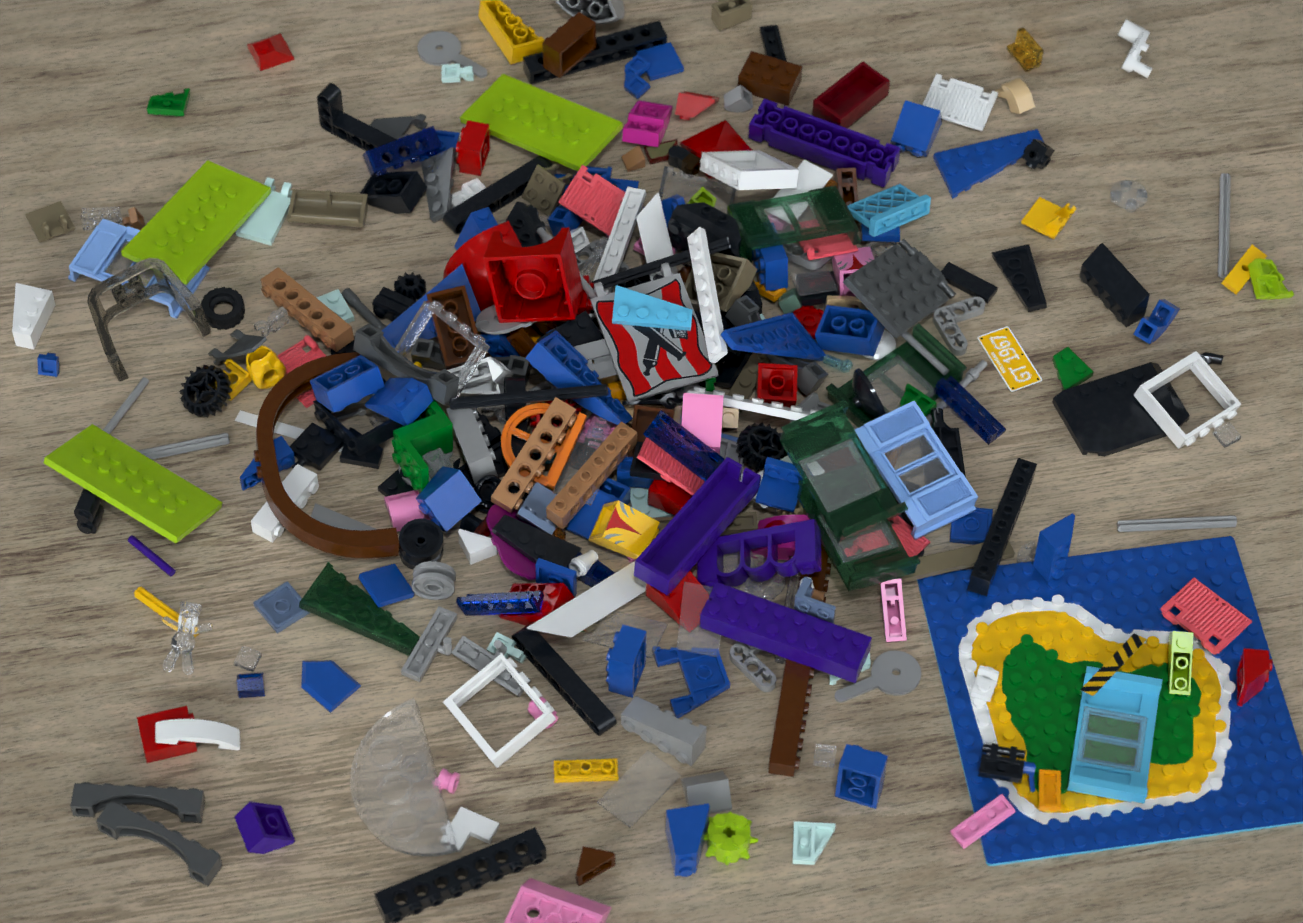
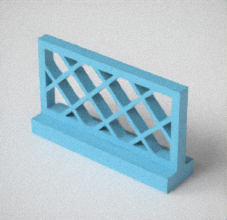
(892, 216)

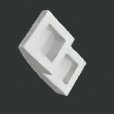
(468, 190)

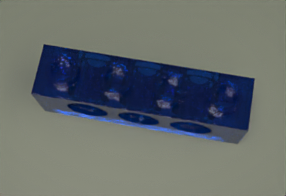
(427, 137)

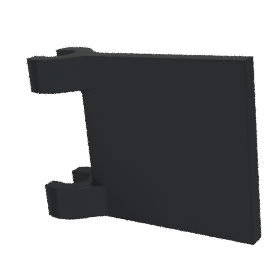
(662, 398)

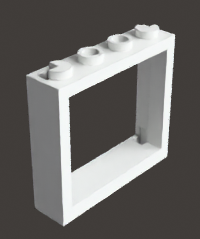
(749, 169)
(1208, 379)
(479, 681)

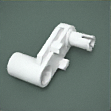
(1137, 36)

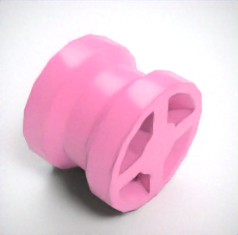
(448, 780)

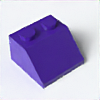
(264, 827)

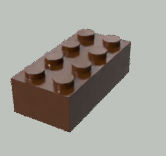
(453, 346)

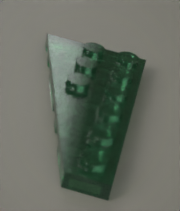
(354, 609)

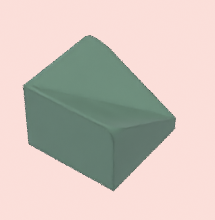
(790, 301)

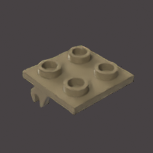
(545, 189)
(50, 221)

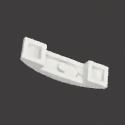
(197, 731)

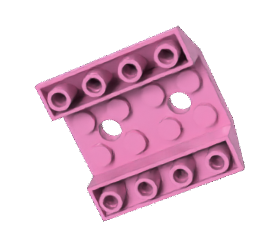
(554, 906)

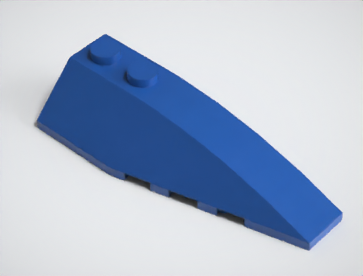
(568, 368)

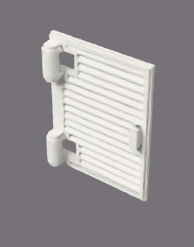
(960, 101)

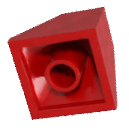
(270, 52)
(693, 104)

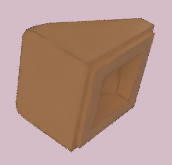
(634, 159)

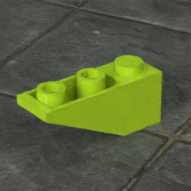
(1180, 662)

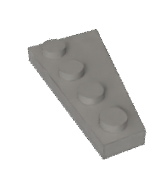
(337, 520)

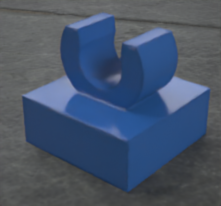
(48, 364)

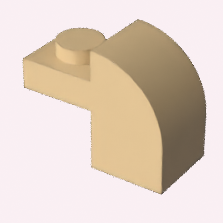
(1017, 96)

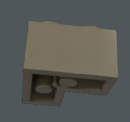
(730, 13)

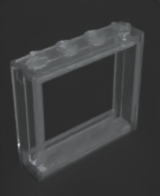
(419, 323)

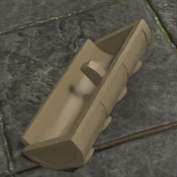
(328, 208)

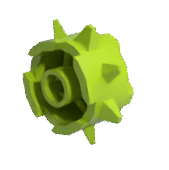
(729, 837)

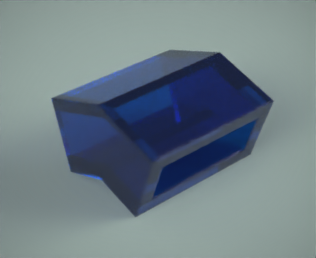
(250, 685)

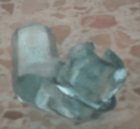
(843, 366)

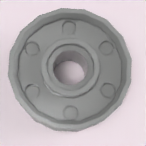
(433, 580)

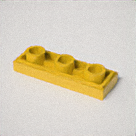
(1240, 273)
(574, 771)

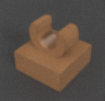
(134, 219)

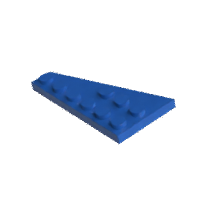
(980, 161)
(397, 328)
(774, 336)

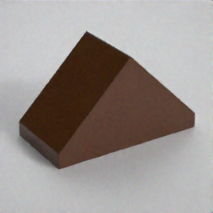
(593, 863)

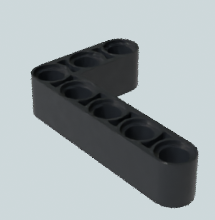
(347, 127)

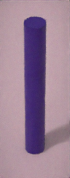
(151, 555)

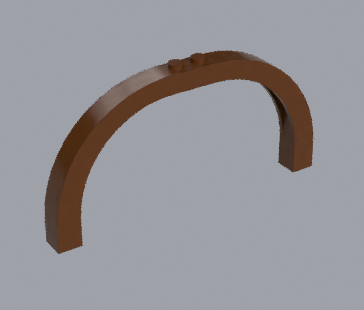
(319, 535)

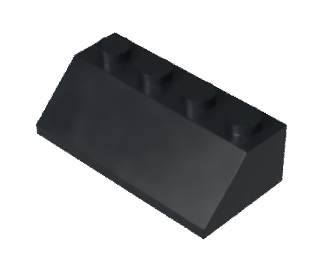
(1115, 286)

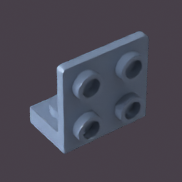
(534, 508)
(811, 606)

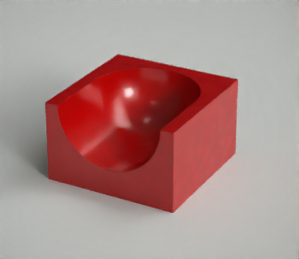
(534, 280)

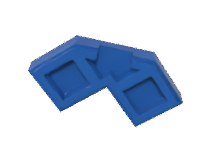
(633, 70)

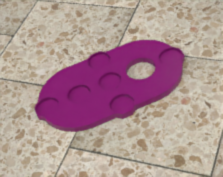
(510, 557)

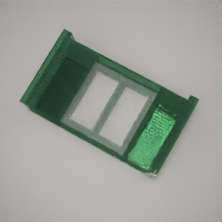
(792, 219)
(898, 369)
(839, 472)
(863, 558)

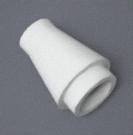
(583, 562)

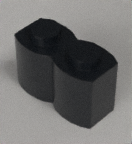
(88, 512)

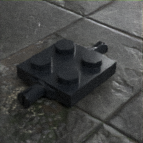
(315, 446)

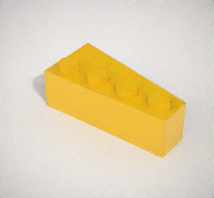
(508, 31)

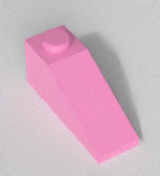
(893, 610)

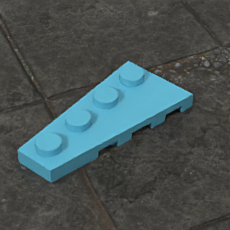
(647, 311)

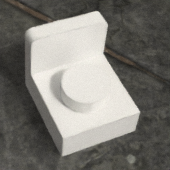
(985, 683)

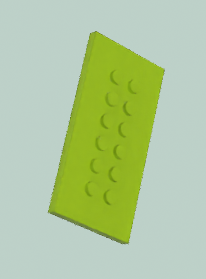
(543, 122)
(198, 220)
(133, 483)

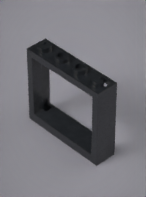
(362, 443)

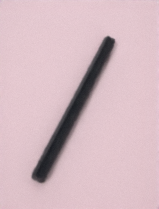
(655, 266)
(528, 396)

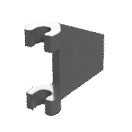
(398, 126)
(244, 345)

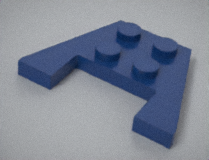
(702, 673)

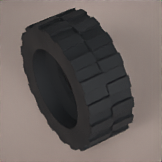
(222, 295)

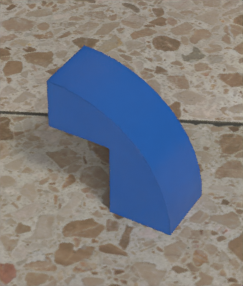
(1154, 326)

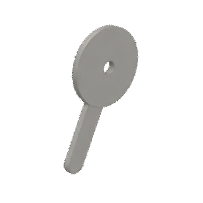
(449, 53)
(883, 677)

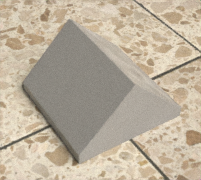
(706, 789)

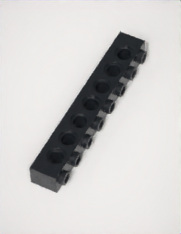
(608, 49)
(1002, 527)
(466, 866)

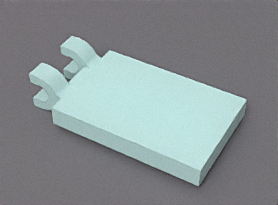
(268, 217)

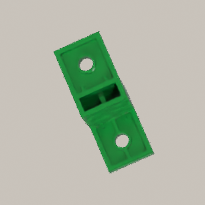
(412, 441)

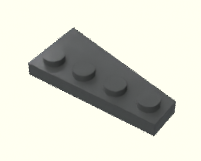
(438, 179)

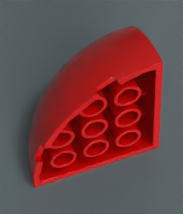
(471, 258)

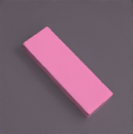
(982, 821)

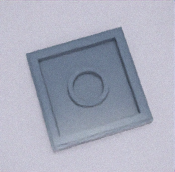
(281, 607)

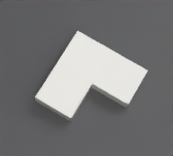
(468, 824)

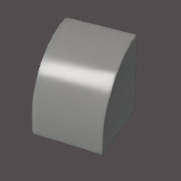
(738, 100)

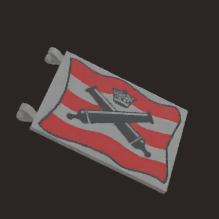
(651, 357)

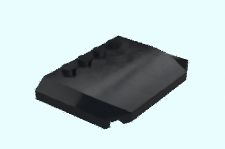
(1109, 418)

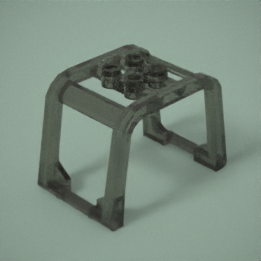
(163, 274)

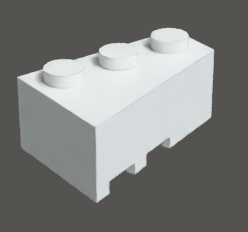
(31, 313)
(481, 381)

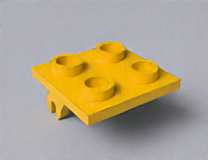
(1048, 217)

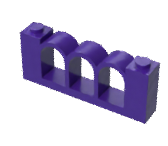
(805, 560)

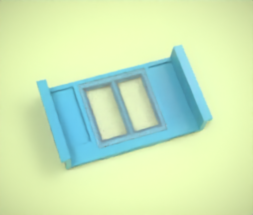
(1115, 737)

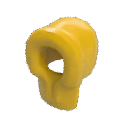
(265, 367)

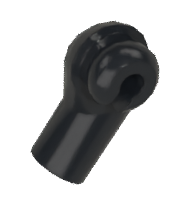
(1212, 358)

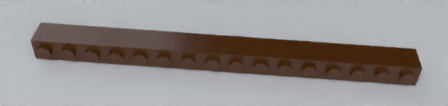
(793, 698)

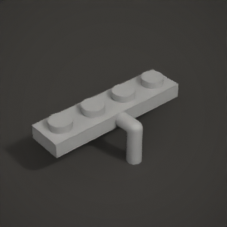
(430, 644)
(480, 658)

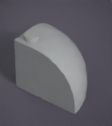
(597, 10)

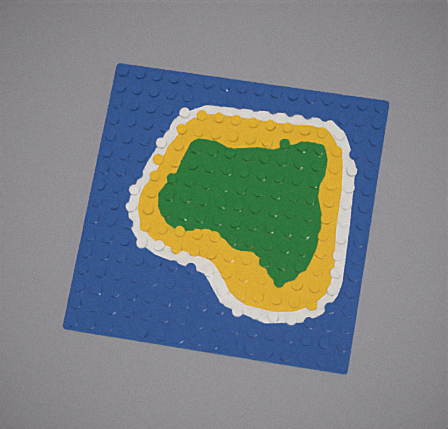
(1210, 760)

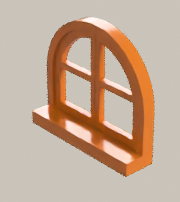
(563, 451)

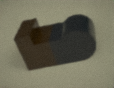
(684, 160)

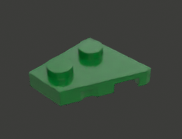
(169, 103)
(1071, 369)
(924, 402)

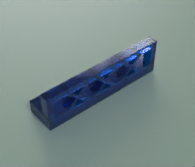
(957, 402)
(683, 447)
(501, 603)

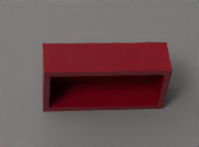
(851, 96)

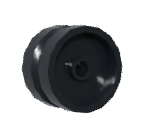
(420, 542)

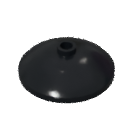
(866, 395)

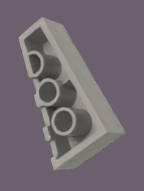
(472, 442)
(665, 730)

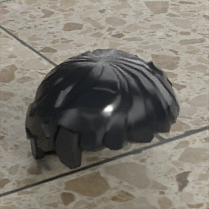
(485, 488)

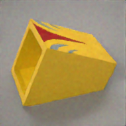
(624, 529)

